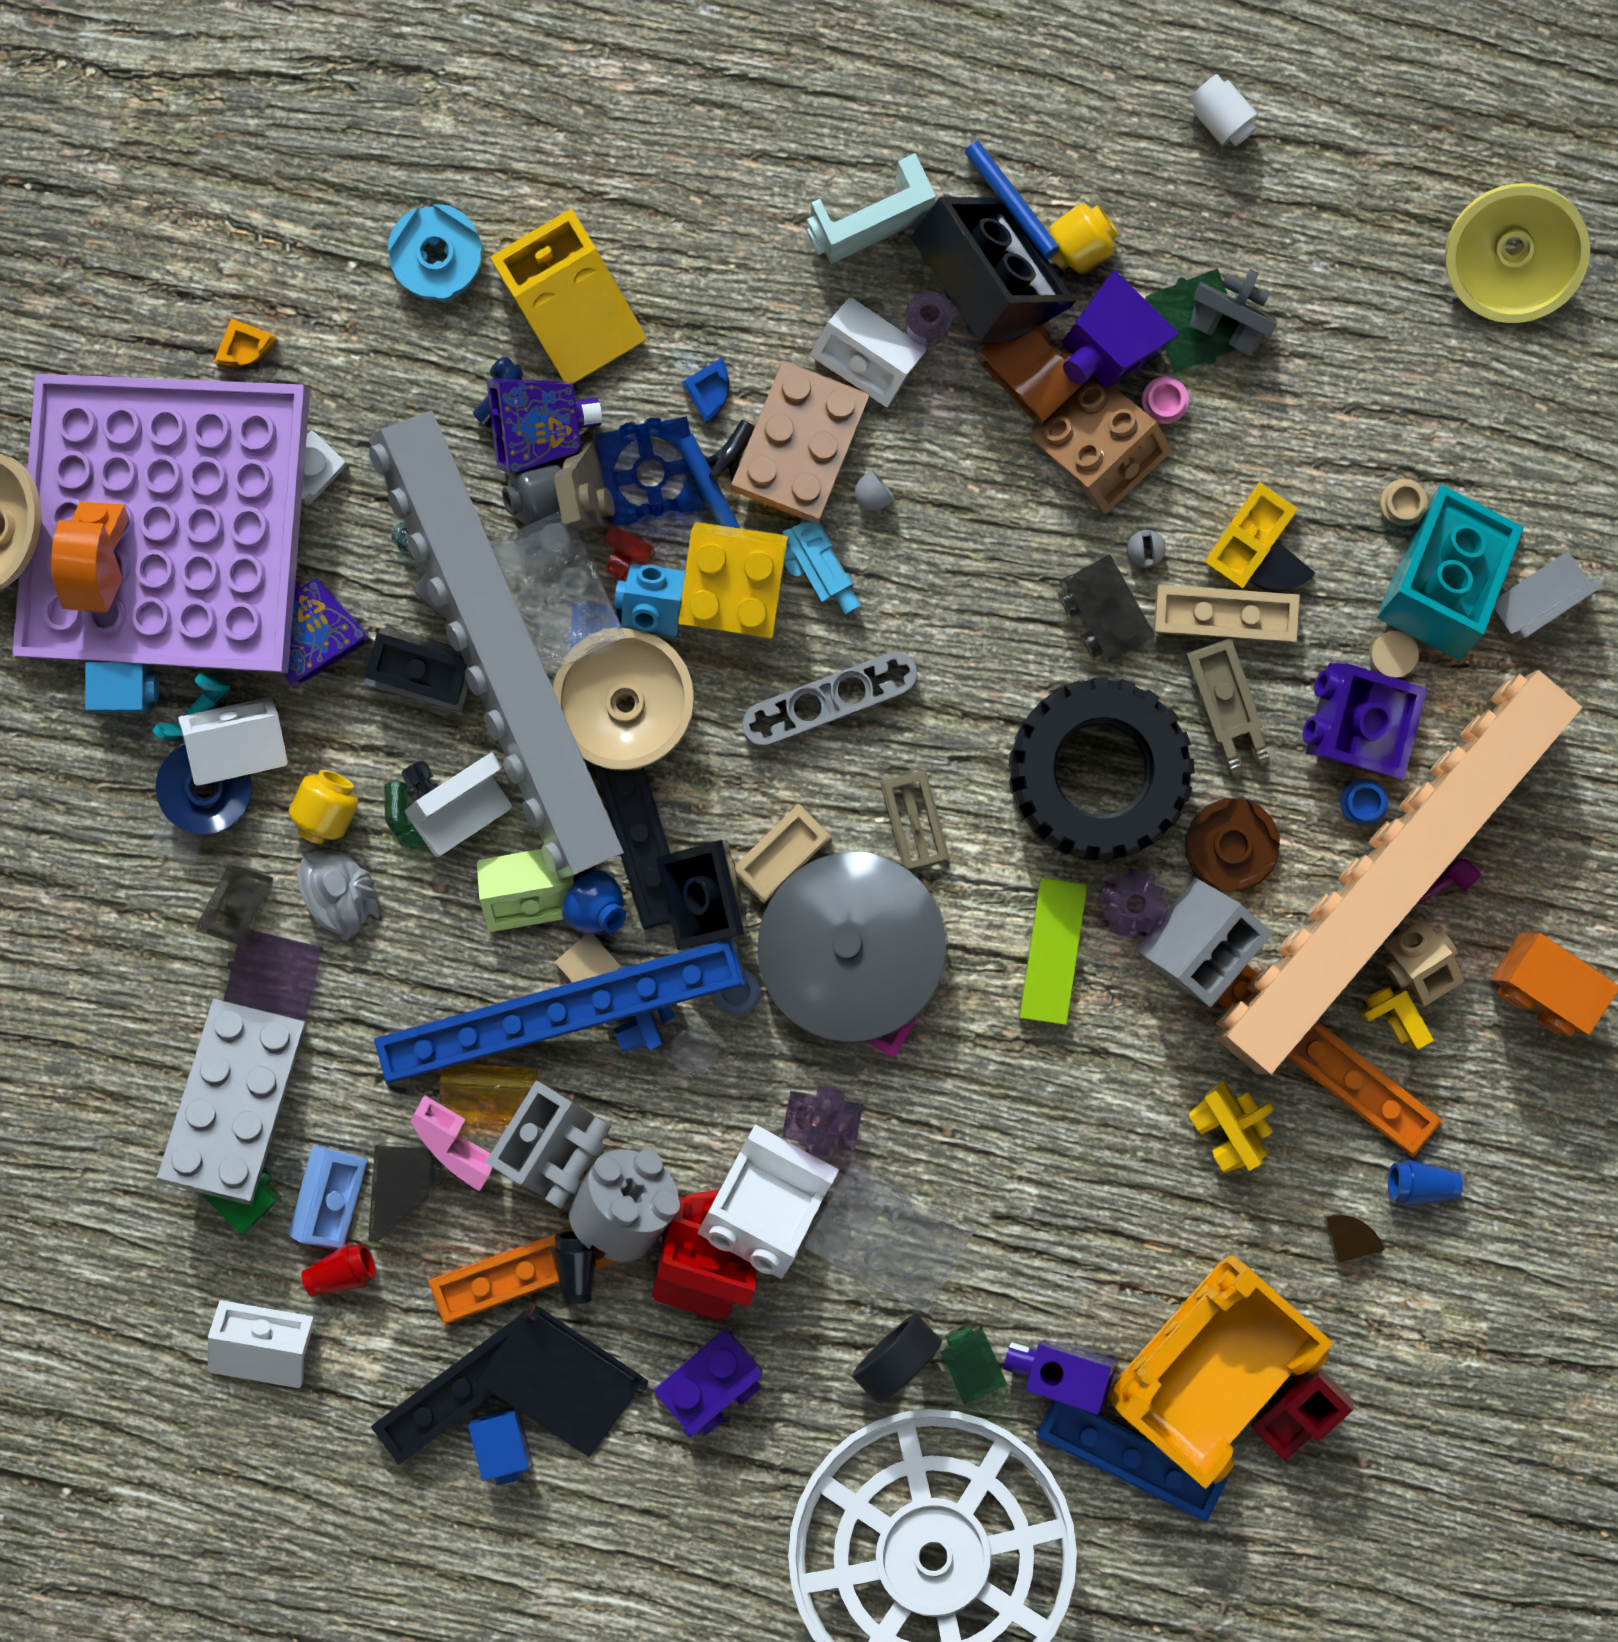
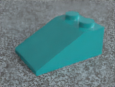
(1451, 573)

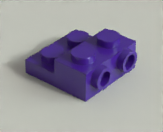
(1364, 720)

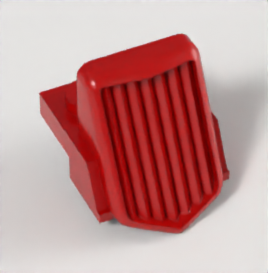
(695, 1272)

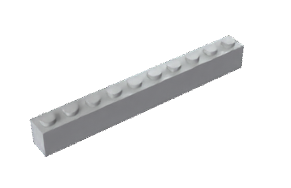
(494, 645)

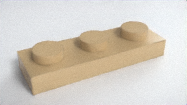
(1226, 613)

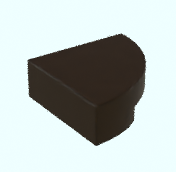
(1351, 1237)

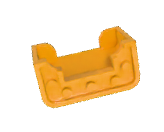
(1216, 1368)

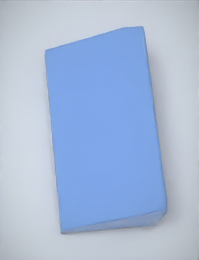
(327, 1197)

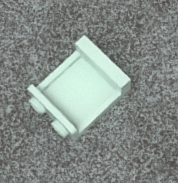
(876, 221)

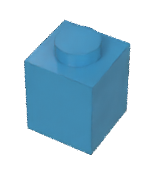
(120, 687)

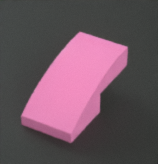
(439, 1131)

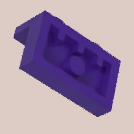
(709, 1383)

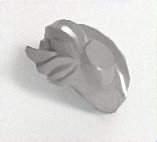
(337, 891)

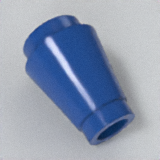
(1421, 1183)

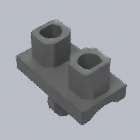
(1252, 322)

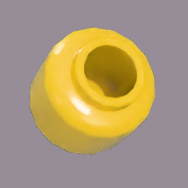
(1083, 238)
(323, 806)

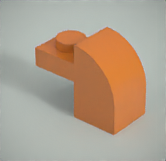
(84, 556)

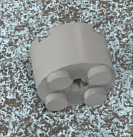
(624, 1204)

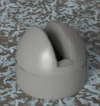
(872, 492)
(1135, 549)

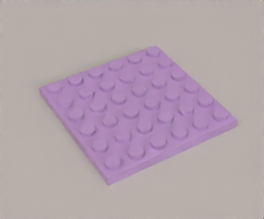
(210, 524)

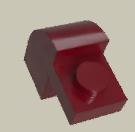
(1305, 1410)

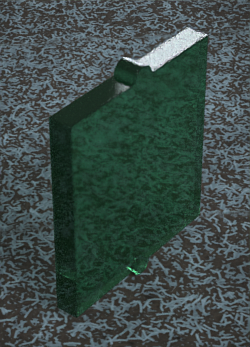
(1192, 345)

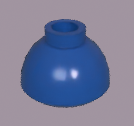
(594, 904)

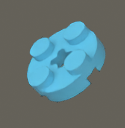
(429, 226)

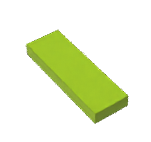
(1053, 951)

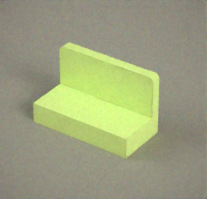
(520, 891)

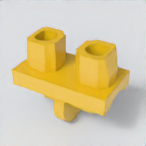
(1244, 1144)

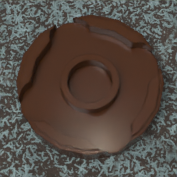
(1232, 844)

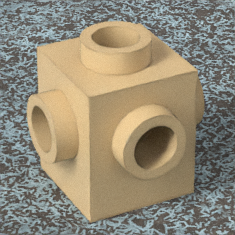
(1423, 962)

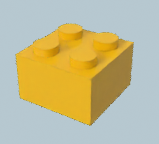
(733, 579)

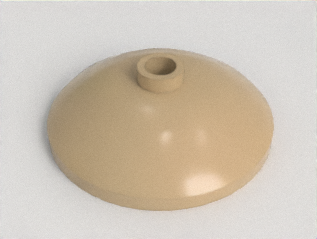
(18, 519)
(633, 668)

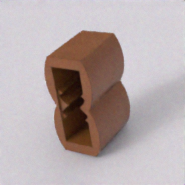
(1030, 373)

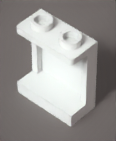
(767, 1202)

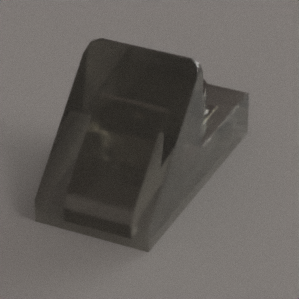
(236, 906)

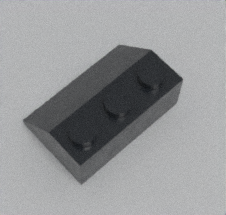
(990, 268)

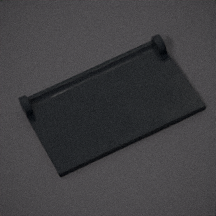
(561, 1380)

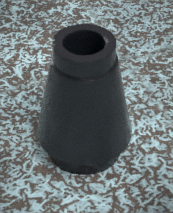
(574, 1267)

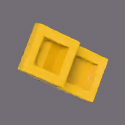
(1251, 534)

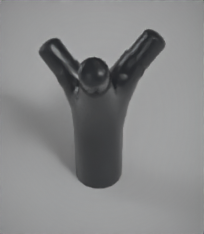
(731, 452)

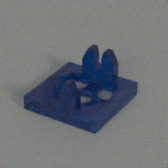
(610, 446)

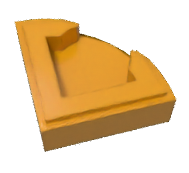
(243, 345)

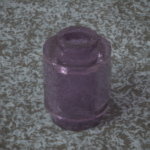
(925, 332)

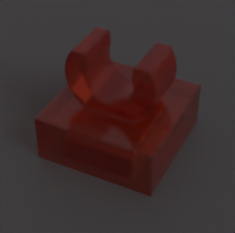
(626, 550)

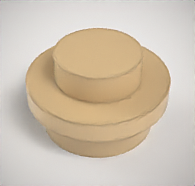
(1403, 502)

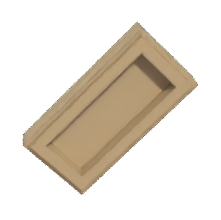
(781, 853)

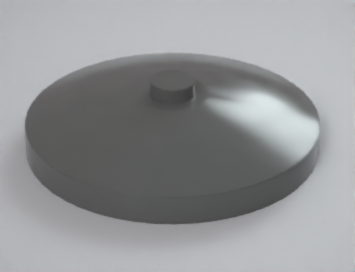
(852, 947)

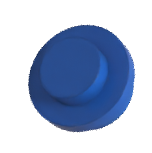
(1364, 802)

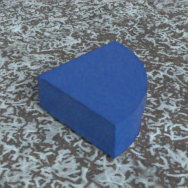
(709, 389)

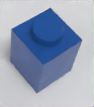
(501, 1446)

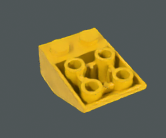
(568, 297)

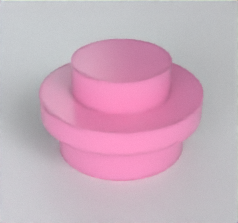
(1165, 400)

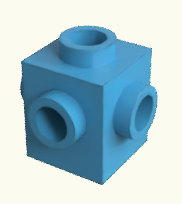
(650, 599)

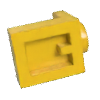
(1406, 1021)

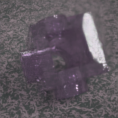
(1114, 898)
(822, 1120)

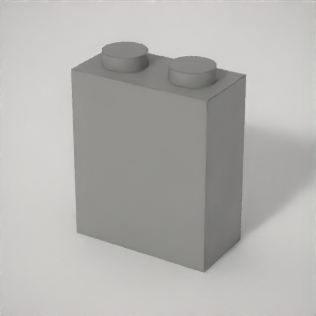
(1204, 941)

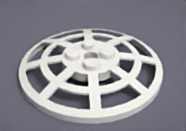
(932, 1522)

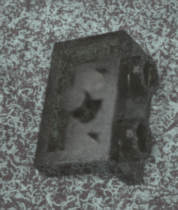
(1105, 609)

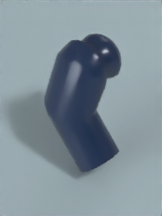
(501, 369)

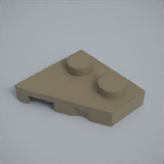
(582, 491)

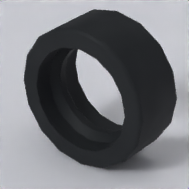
(897, 1358)

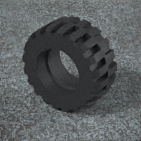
(1164, 756)

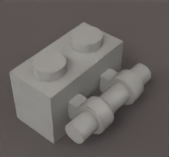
(542, 1141)

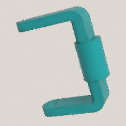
(215, 690)

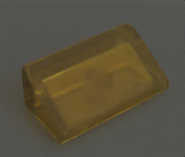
(485, 1092)

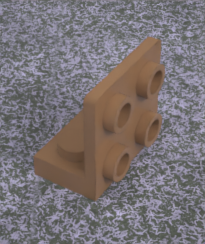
(1103, 442)

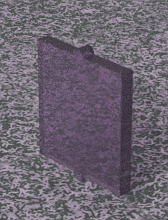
(274, 975)

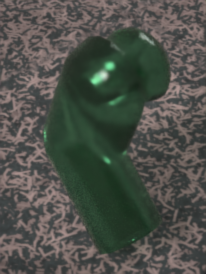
(398, 822)

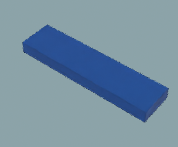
(1127, 1457)

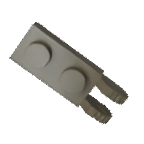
(1227, 702)

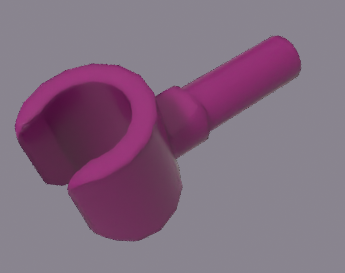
(1459, 872)

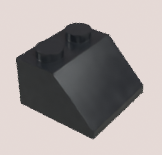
(702, 894)

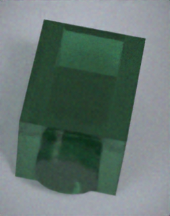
(971, 1363)

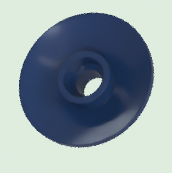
(188, 810)

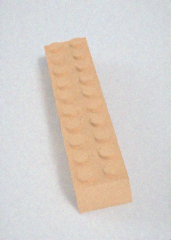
(1397, 872)

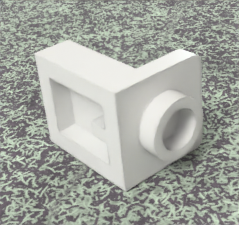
(320, 467)

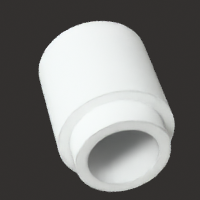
(1224, 111)

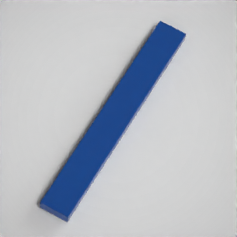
(560, 1010)

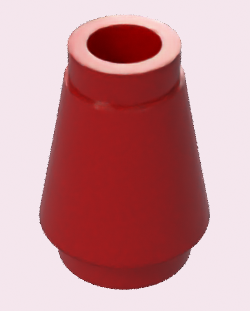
(340, 1271)

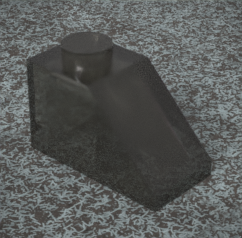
(400, 1183)

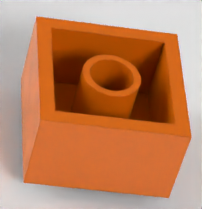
(1554, 984)

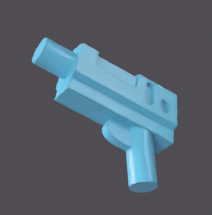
(811, 552)

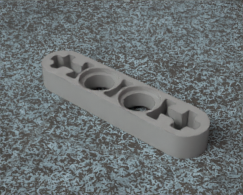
(827, 692)

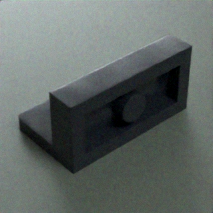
(417, 665)

